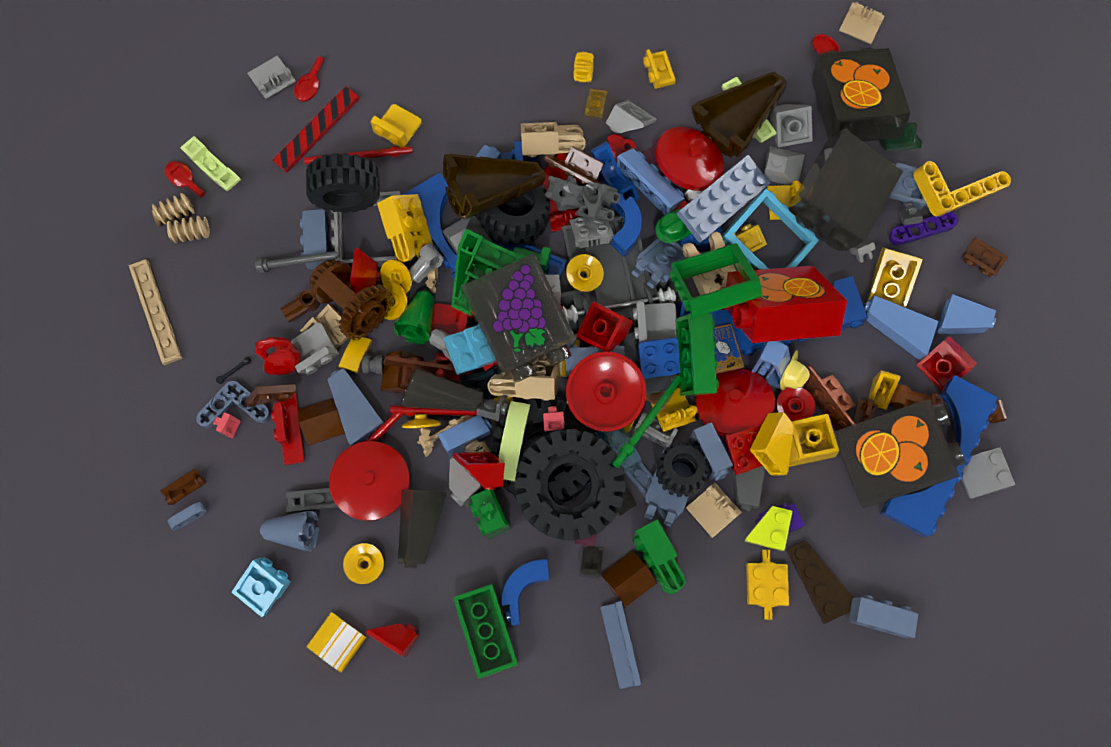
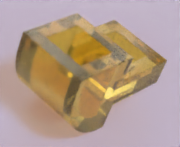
(595, 104)

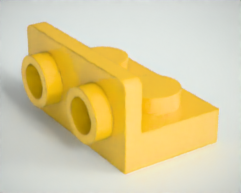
(751, 237)

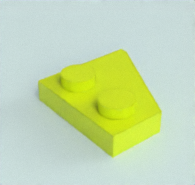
(772, 529)

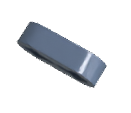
(187, 516)

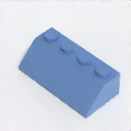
(649, 181)

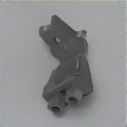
(584, 198)

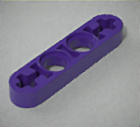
(923, 229)

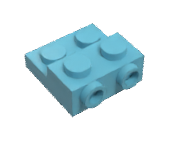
(467, 350)
(261, 586)

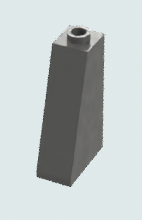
(748, 488)

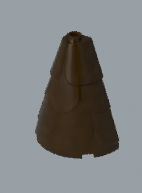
(739, 112)
(486, 182)

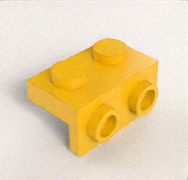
(659, 69)

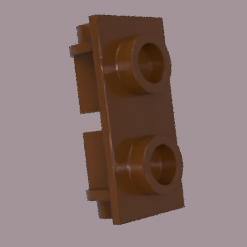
(864, 410)
(183, 487)

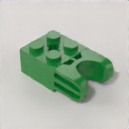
(659, 556)

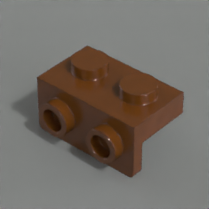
(985, 257)

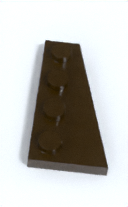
(822, 586)

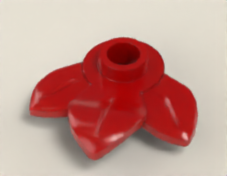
(617, 145)

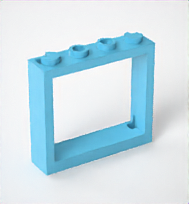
(784, 214)

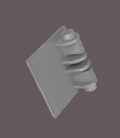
(271, 77)
(589, 230)

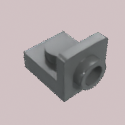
(492, 409)

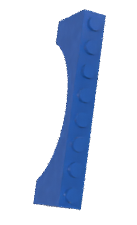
(433, 200)
(853, 317)
(970, 410)

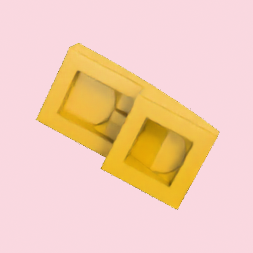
(354, 354)

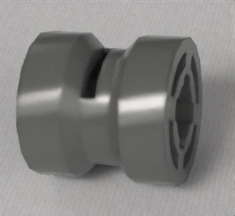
(373, 364)

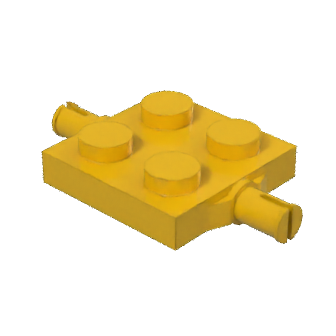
(767, 584)

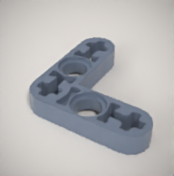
(230, 399)

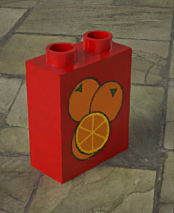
(793, 306)

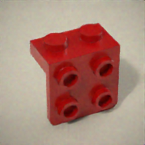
(449, 319)

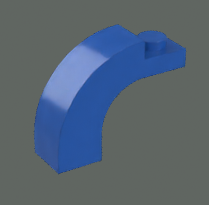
(611, 173)
(628, 236)
(521, 578)

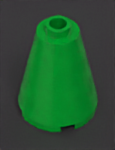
(417, 319)

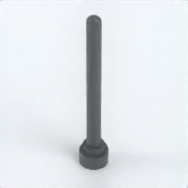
(264, 265)

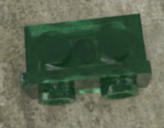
(908, 140)

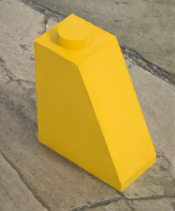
(774, 443)

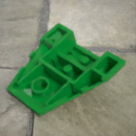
(475, 259)

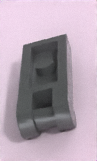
(310, 500)

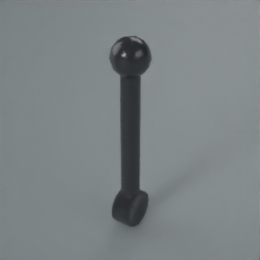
(220, 379)

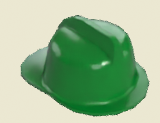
(671, 228)

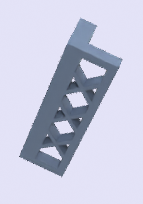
(620, 645)

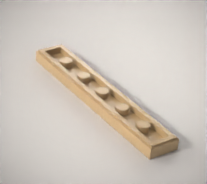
(155, 312)

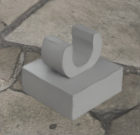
(861, 249)

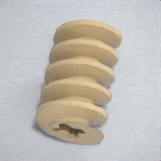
(172, 209)
(188, 230)

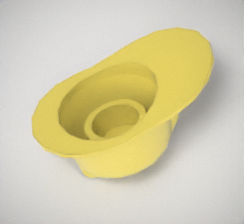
(794, 374)

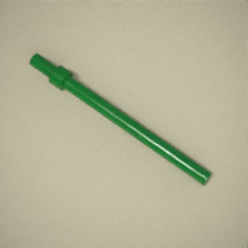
(628, 448)

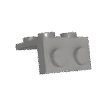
(654, 321)
(315, 349)

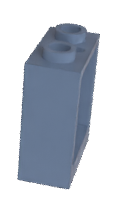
(710, 443)

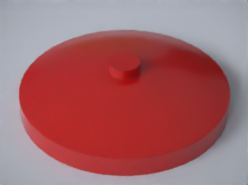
(689, 158)
(606, 391)
(739, 404)
(369, 481)

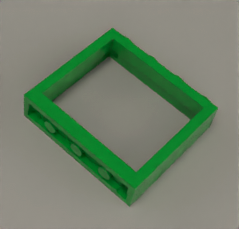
(721, 298)

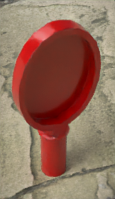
(824, 43)
(308, 84)
(181, 176)

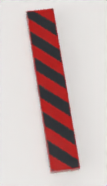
(315, 129)

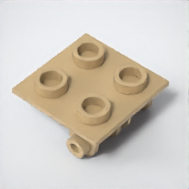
(861, 23)
(713, 510)

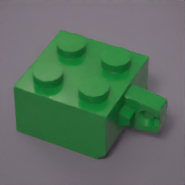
(489, 512)

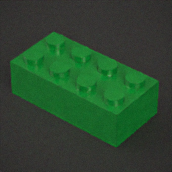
(697, 355)
(485, 631)

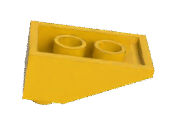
(894, 276)

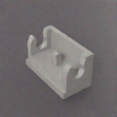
(655, 432)

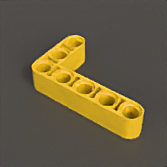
(942, 201)

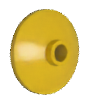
(590, 266)
(396, 272)
(400, 298)
(421, 421)
(354, 559)

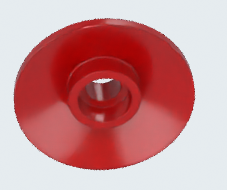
(801, 398)

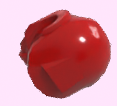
(282, 360)

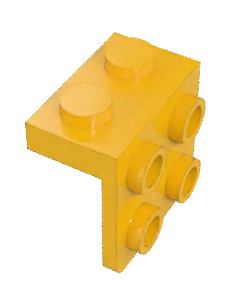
(396, 125)

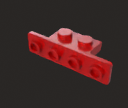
(288, 430)

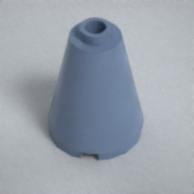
(292, 530)

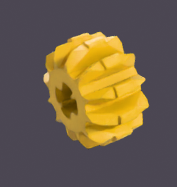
(583, 67)

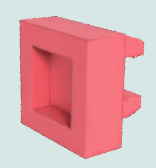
(553, 420)
(227, 425)

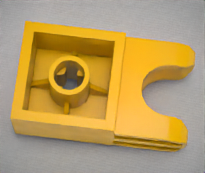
(405, 225)
(805, 450)

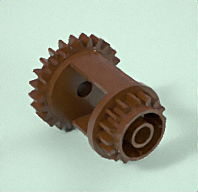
(360, 311)

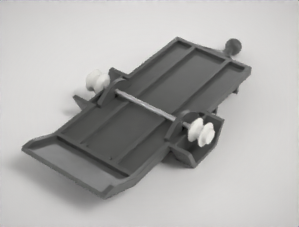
(617, 292)

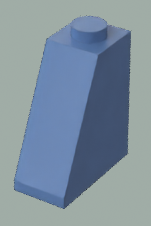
(964, 317)
(458, 437)

